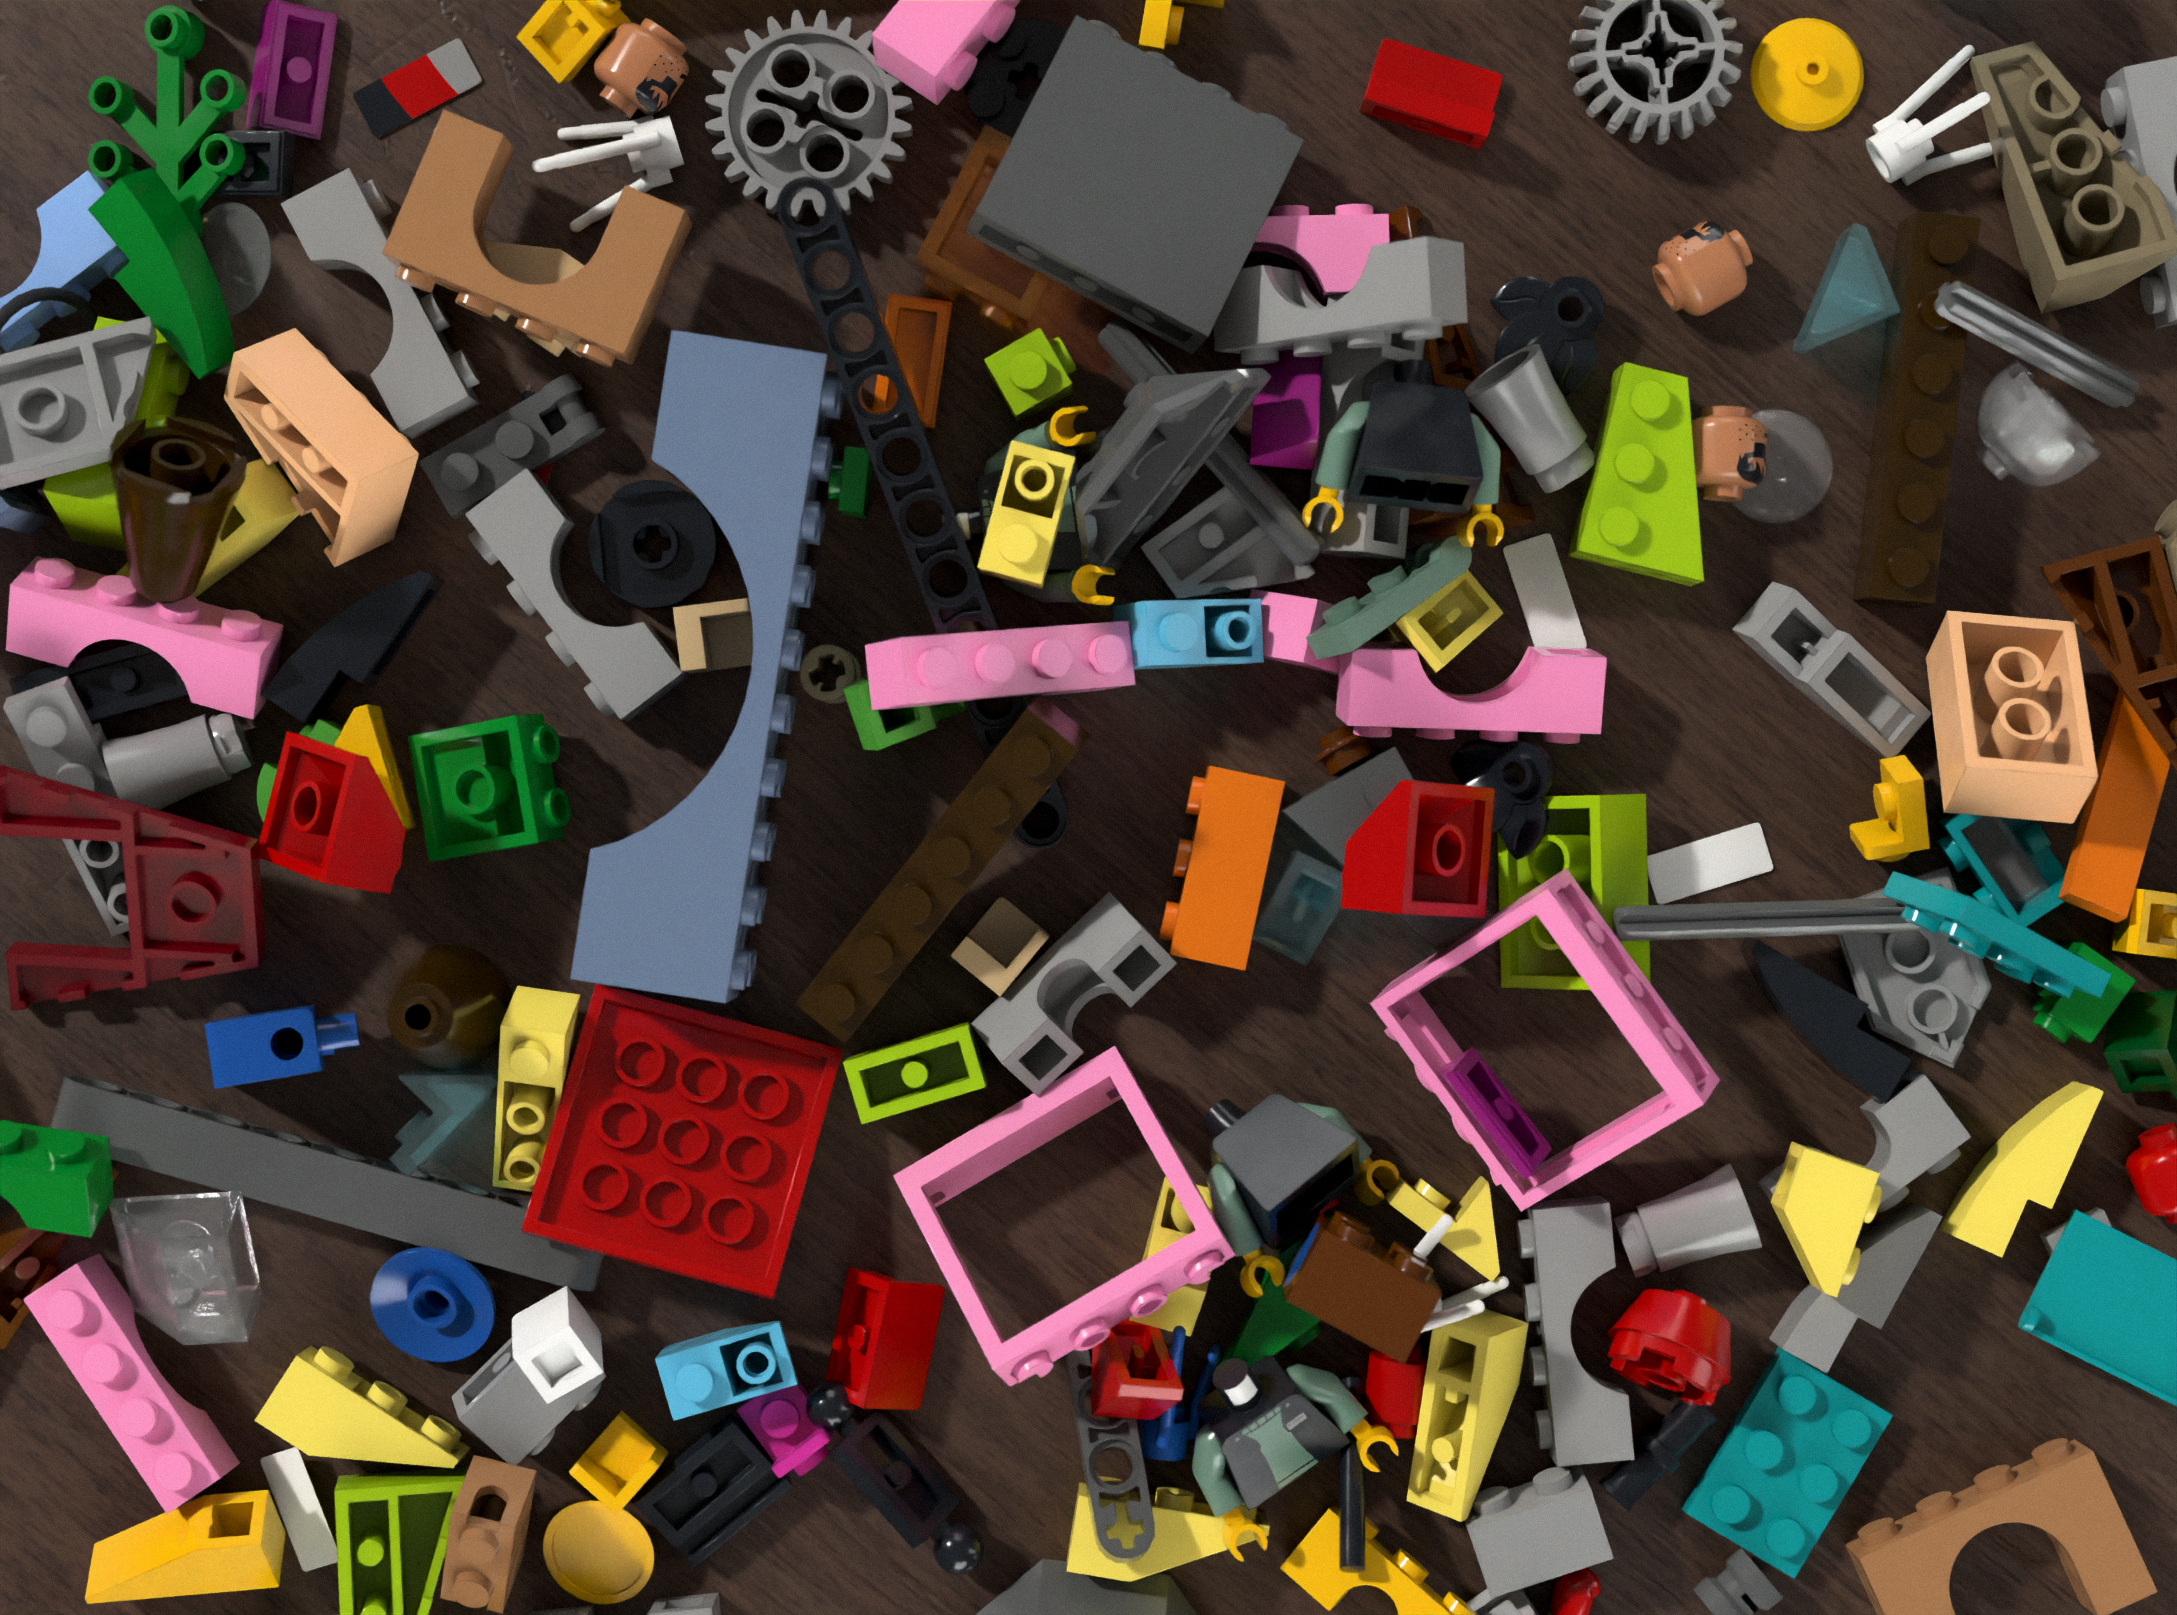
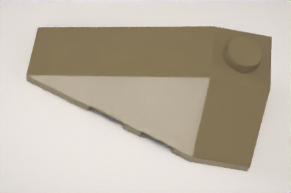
(2070, 194)

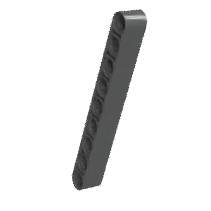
(319, 1180)

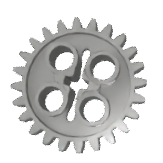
(834, 64)

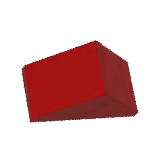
(1133, 1374)

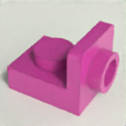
(785, 1430)

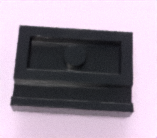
(711, 1490)

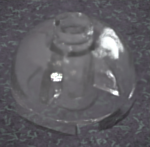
(2030, 431)

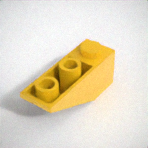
(195, 1549)

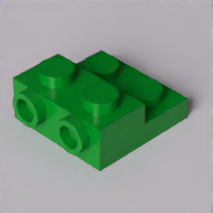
(488, 786)

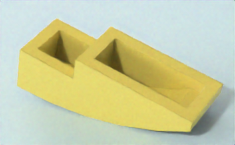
(2022, 1166)

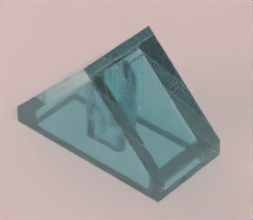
(1850, 293)
(1300, 907)

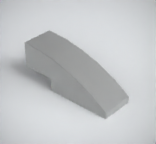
(1831, 670)
(1889, 1251)

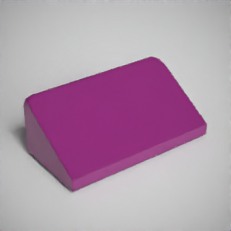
(291, 69)
(1287, 413)
(1496, 1112)

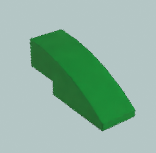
(167, 269)

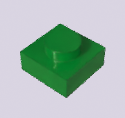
(851, 482)

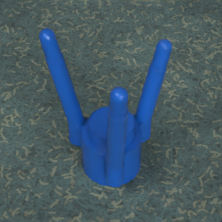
(1169, 1433)

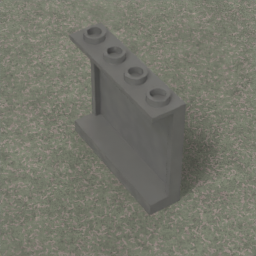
(1135, 184)

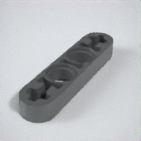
(1094, 1439)

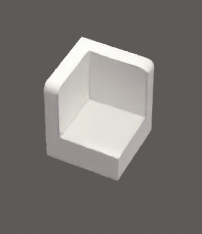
(557, 1344)

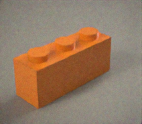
(1222, 867)

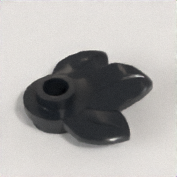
(1536, 319)
(1518, 808)

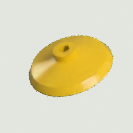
(1807, 74)
(598, 1553)

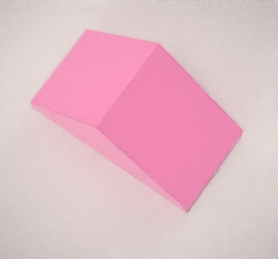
(1285, 626)

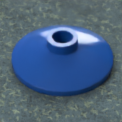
(422, 1321)

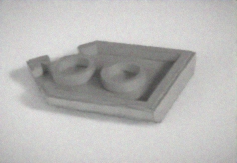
(1917, 983)

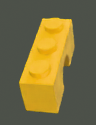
(1401, 1576)

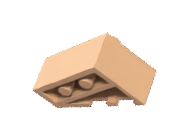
(327, 440)

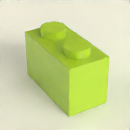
(915, 1072)

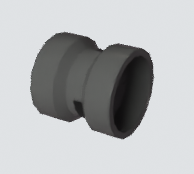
(1738, 1589)

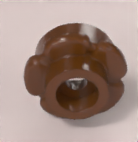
(1343, 750)

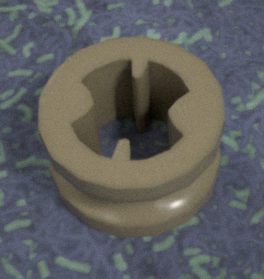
(815, 663)

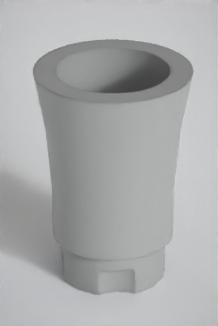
(1533, 418)
(177, 759)
(1689, 1225)

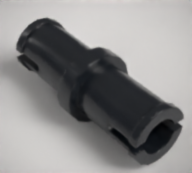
(1657, 1452)

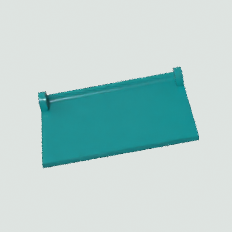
(2109, 1305)

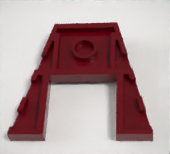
(186, 884)

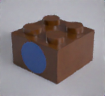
(1361, 1285)

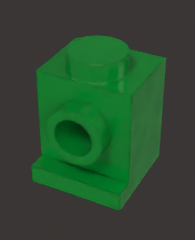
(2082, 1014)

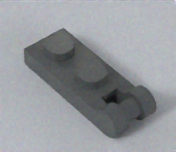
(509, 443)

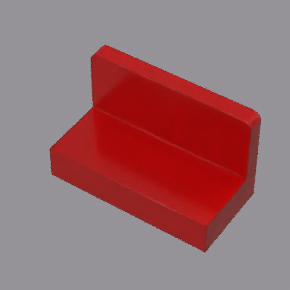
(1432, 93)
(884, 1339)

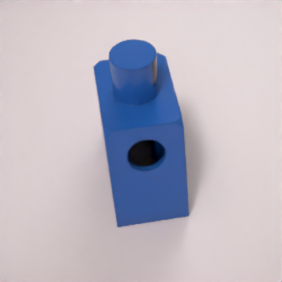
(248, 1049)

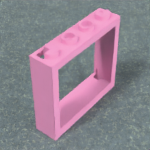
(1618, 987)
(1014, 1135)

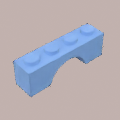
(71, 257)

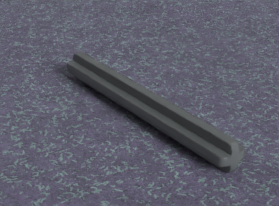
(1228, 459)
(1759, 919)

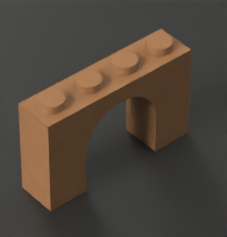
(600, 306)
(2058, 1490)

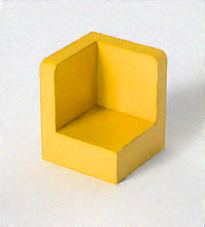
(618, 1462)

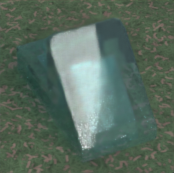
(453, 1099)

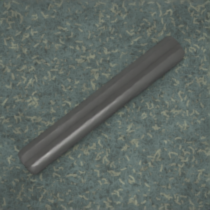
(2036, 344)

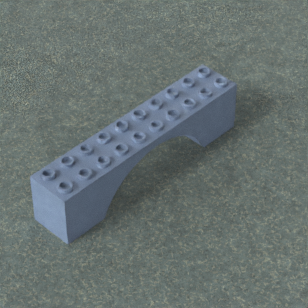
(752, 444)

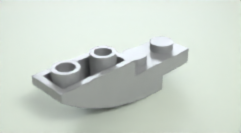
(69, 750)

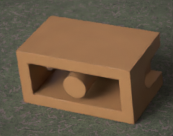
(487, 1549)

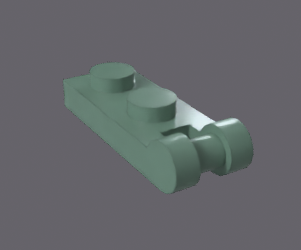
(1391, 597)

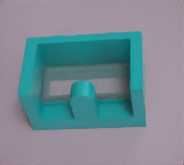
(2008, 862)

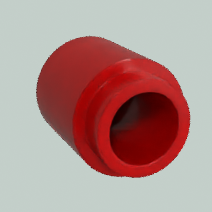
(1395, 1392)

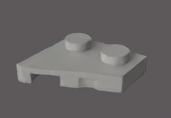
(1219, 552)

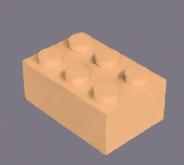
(2010, 717)

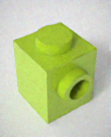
(1031, 374)

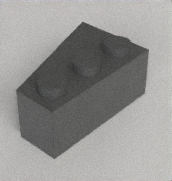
(1343, 804)

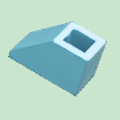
(1193, 632)
(725, 1368)

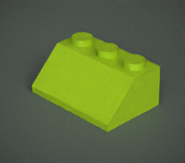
(1605, 852)

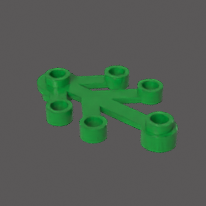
(172, 138)

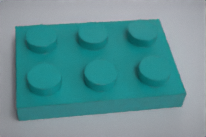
(1982, 930)
(1786, 1462)

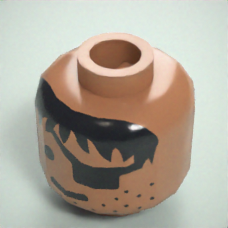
(641, 68)
(1702, 268)
(1728, 452)

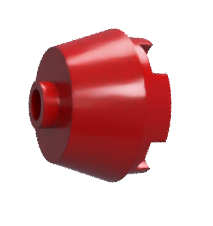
(1673, 1344)

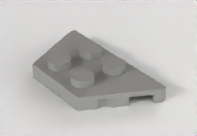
(70, 399)

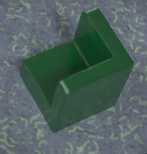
(2144, 1042)

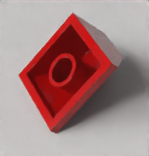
(331, 818)
(1422, 852)

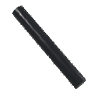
(1352, 1495)

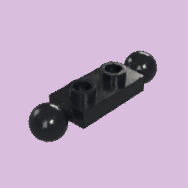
(895, 1478)

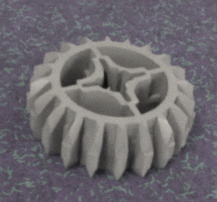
(1682, 52)

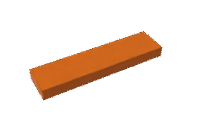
(2116, 818)

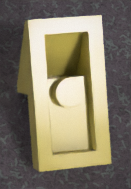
(1472, 1230)

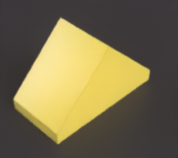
(1447, 622)

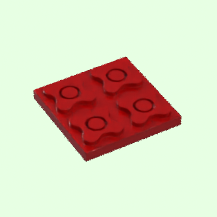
(683, 1141)

